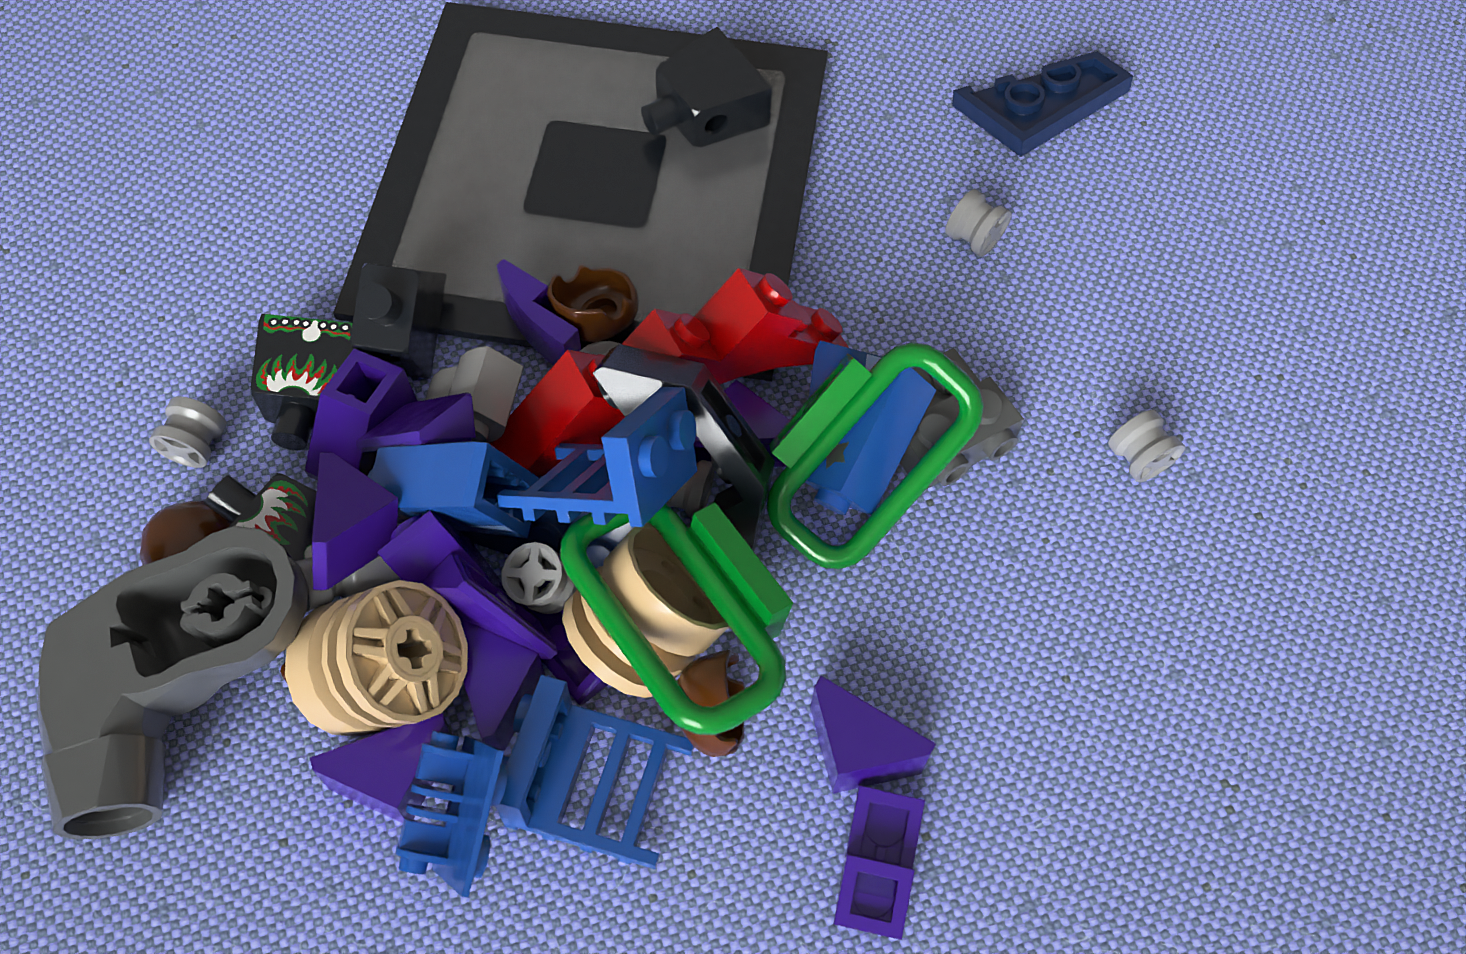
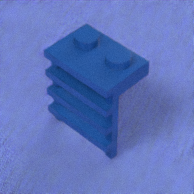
(630, 474)
(549, 759)

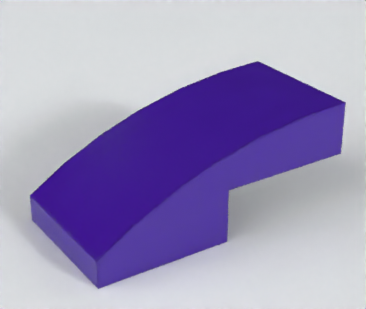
(533, 315)
(879, 862)

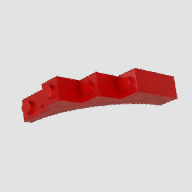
(737, 333)

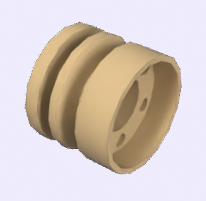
(660, 601)
(377, 660)

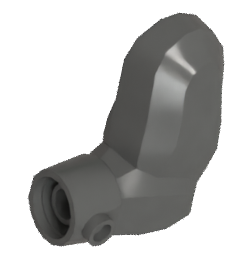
(152, 652)

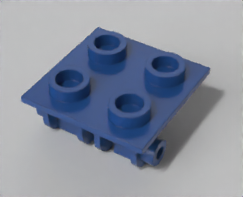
(459, 845)

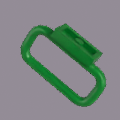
(827, 420)
(731, 580)

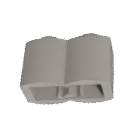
(493, 387)

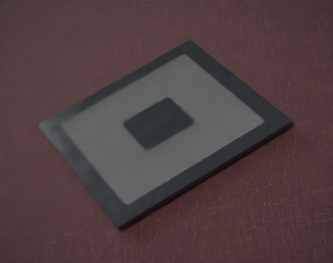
(540, 156)

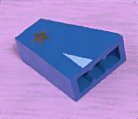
(869, 454)
(455, 484)

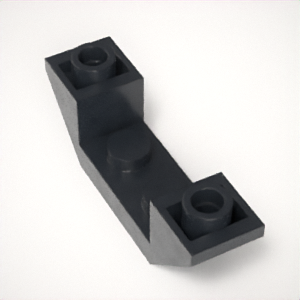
(738, 456)

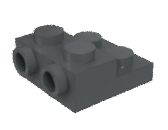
(992, 439)

